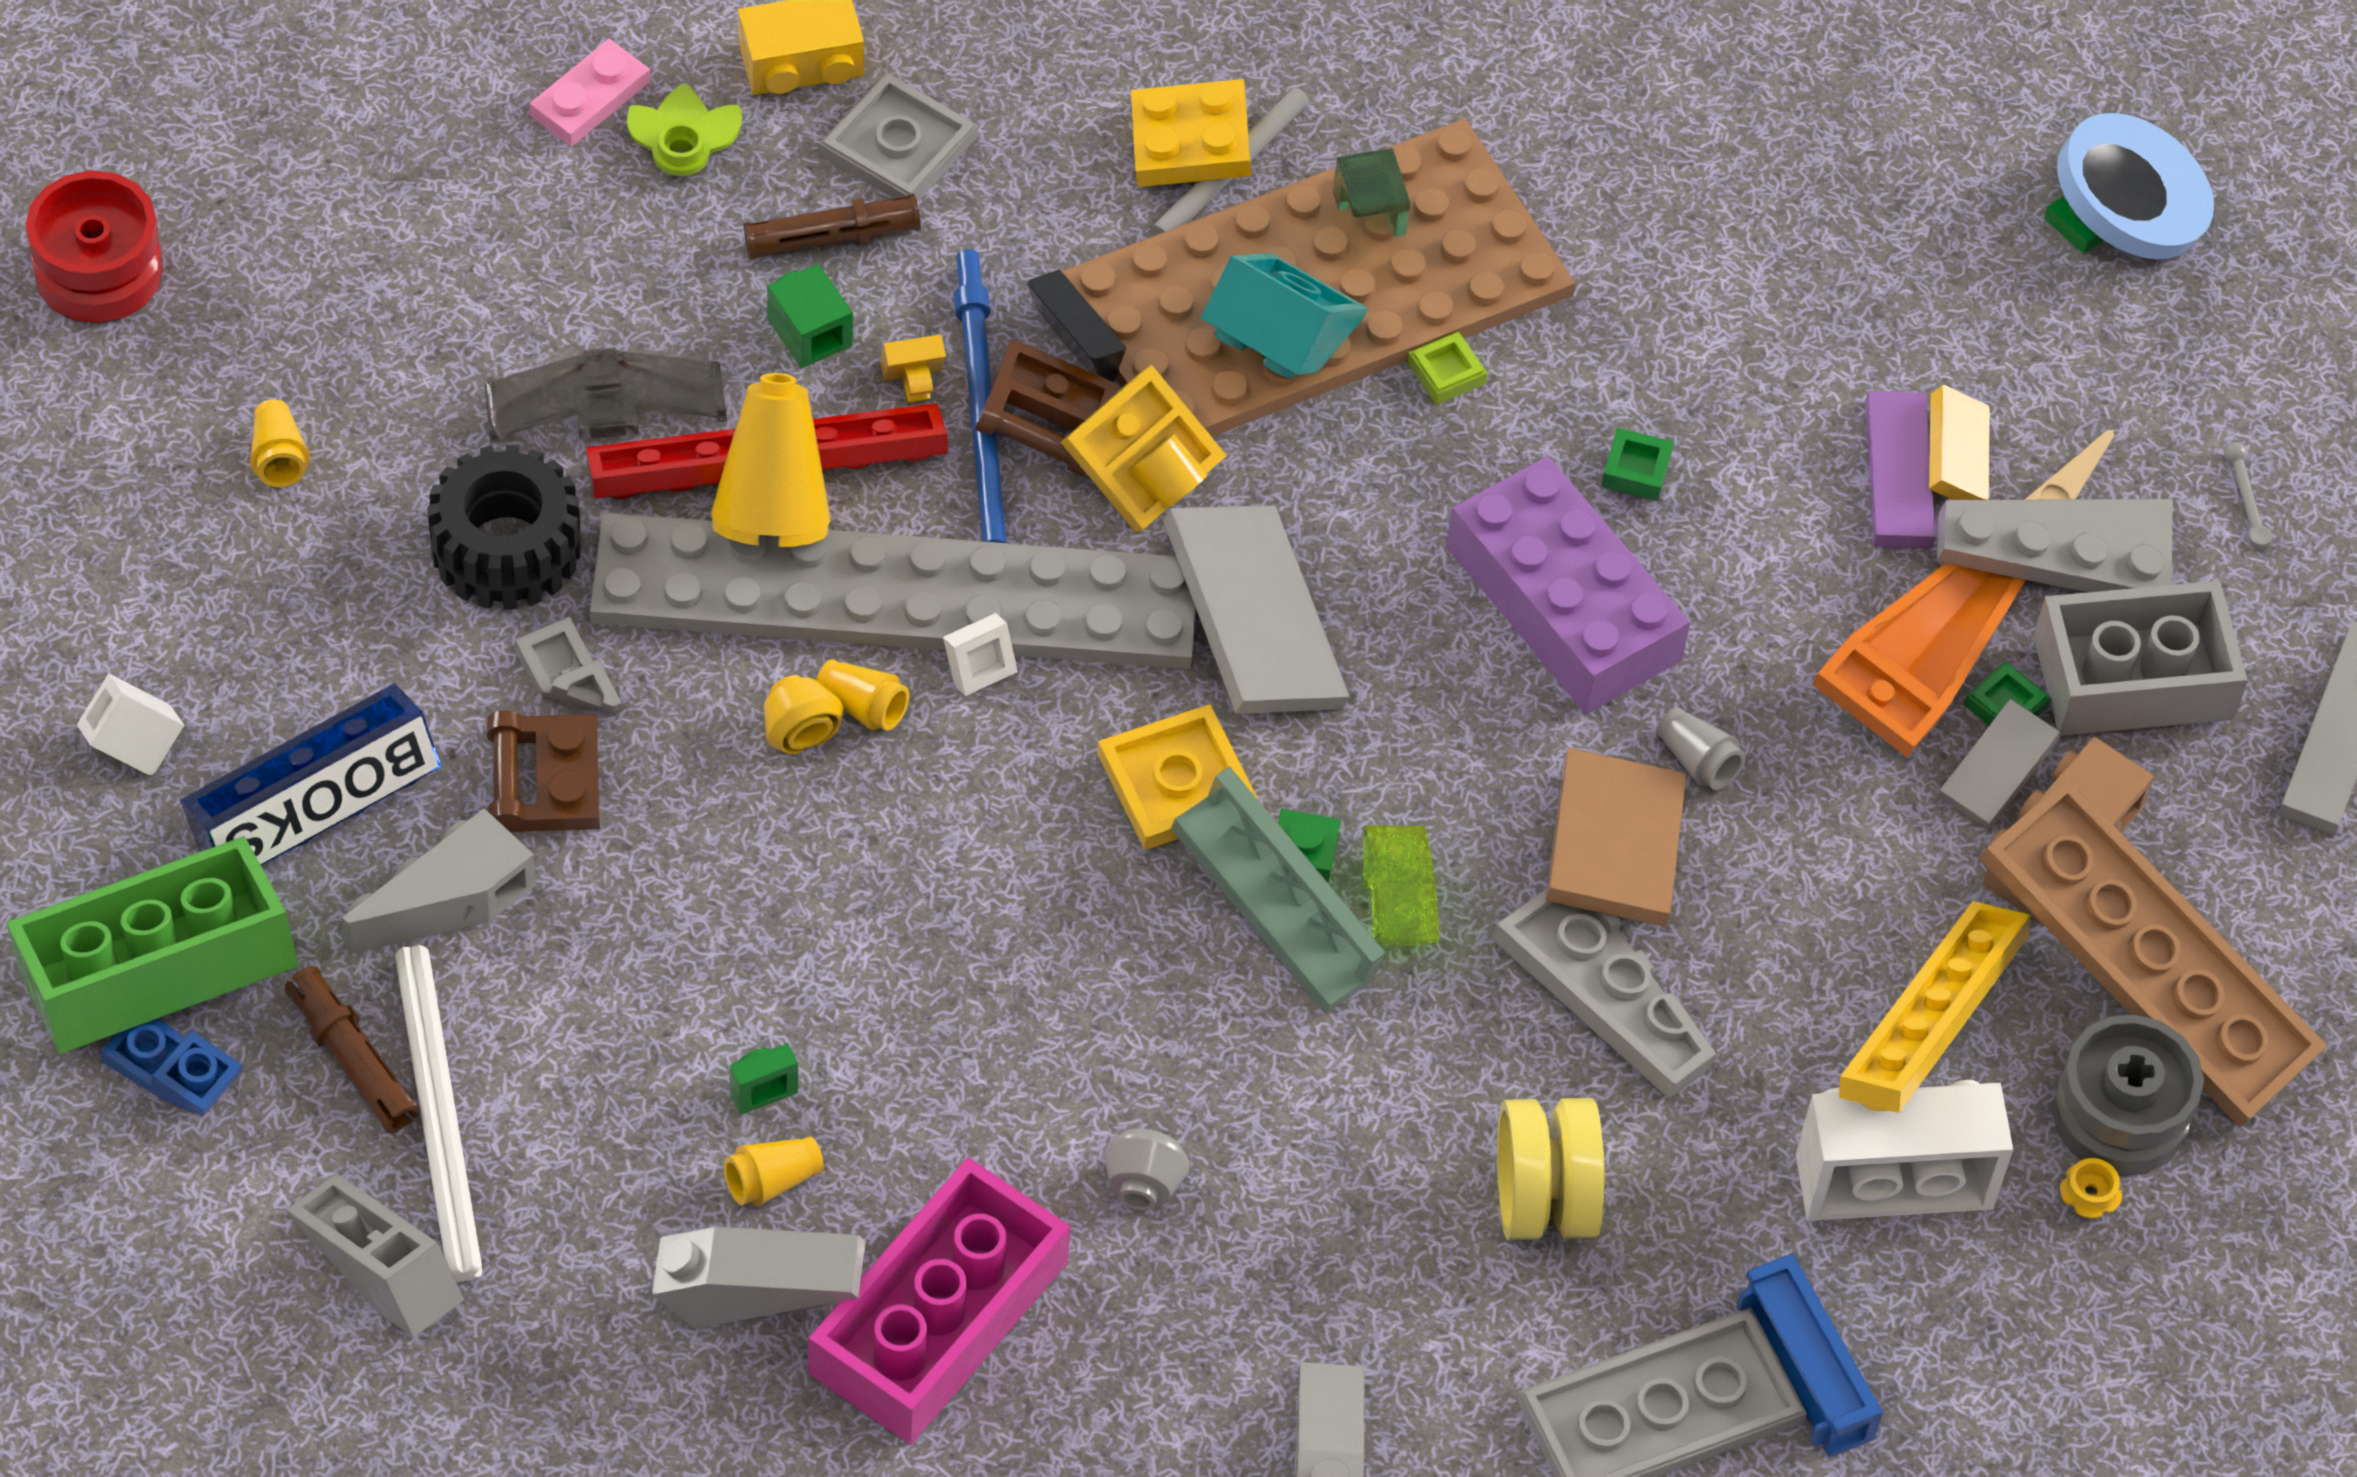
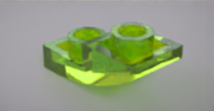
(1402, 884)

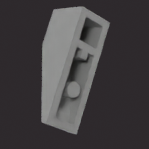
(379, 1254)
(753, 1273)
(1330, 1421)

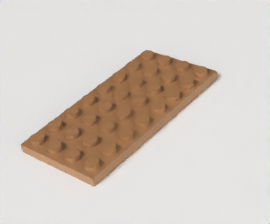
(1461, 267)

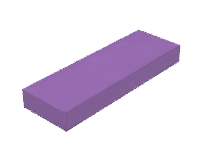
(1899, 469)

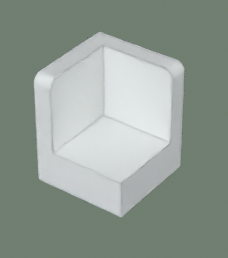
(130, 725)

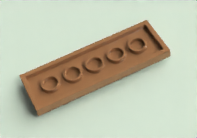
(2152, 948)

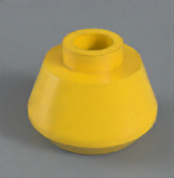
(800, 714)

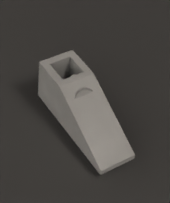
(453, 886)

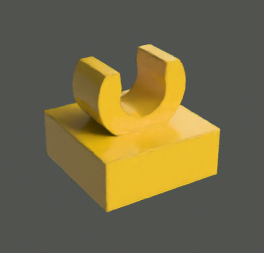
(913, 363)

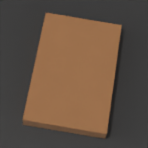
(1616, 837)

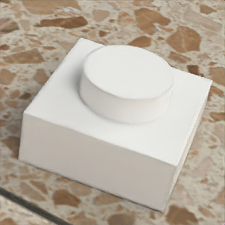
(980, 654)

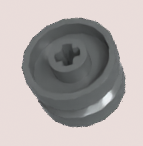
(2128, 1093)

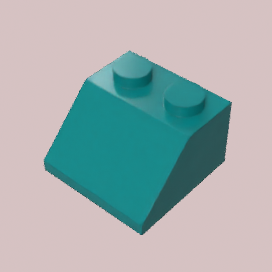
(1280, 313)

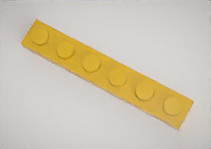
(1934, 1007)

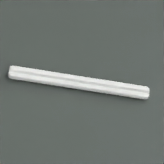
(438, 1113)

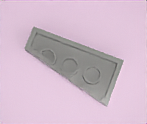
(2062, 541)
(1608, 987)

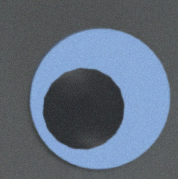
(2135, 186)

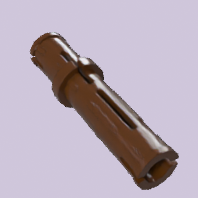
(832, 226)
(339, 1031)

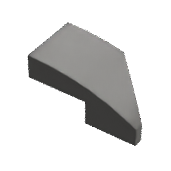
(564, 669)

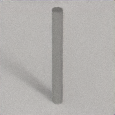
(1259, 137)

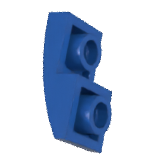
(172, 1066)

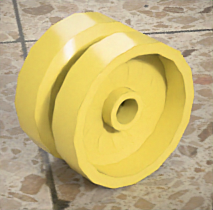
(1550, 1168)

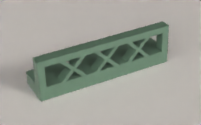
(1279, 892)

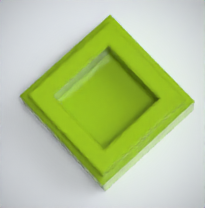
(1447, 367)

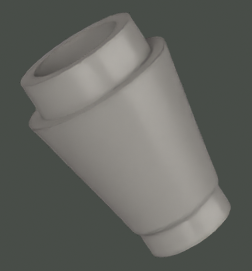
(1702, 748)

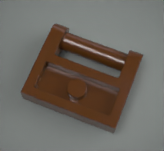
(1046, 389)
(564, 771)

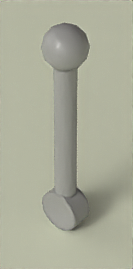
(2259, 535)

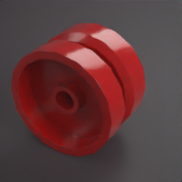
(94, 246)

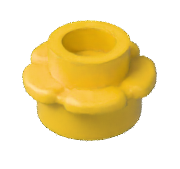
(2095, 1174)

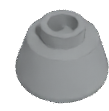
(1145, 1167)

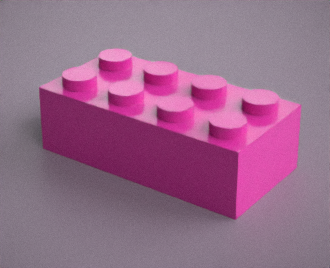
(939, 1300)

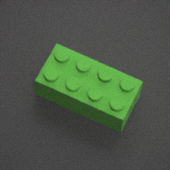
(152, 944)

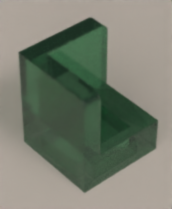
(1372, 186)

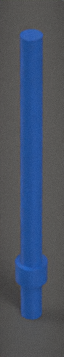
(972, 309)

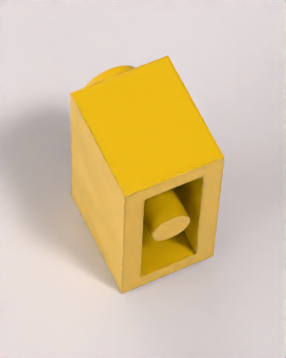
(800, 44)

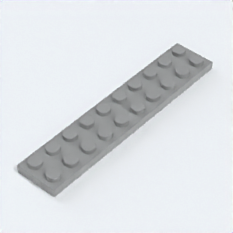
(893, 591)

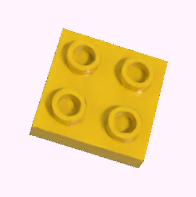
(1144, 449)

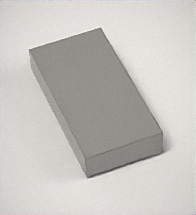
(1999, 764)

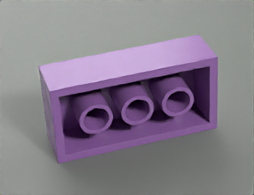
(1567, 584)

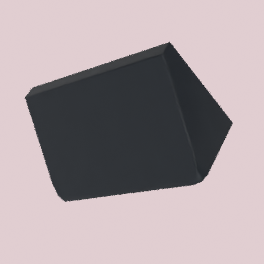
(1077, 324)

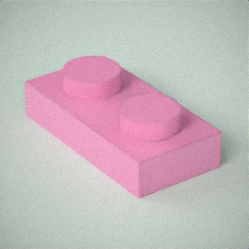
(590, 92)

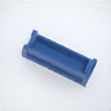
(1812, 1355)

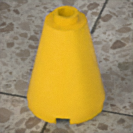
(773, 469)

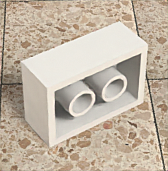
(1931, 1157)

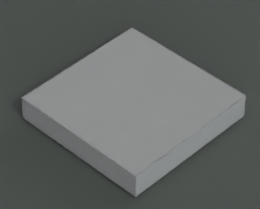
(898, 139)

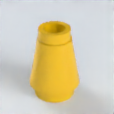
(277, 445)
(866, 694)
(770, 1168)

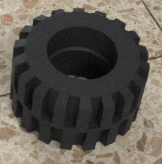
(504, 565)

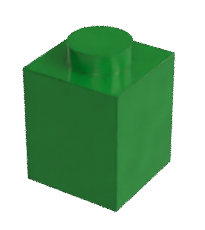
(809, 315)

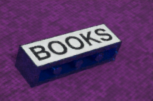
(316, 778)

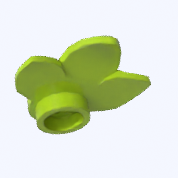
(683, 125)

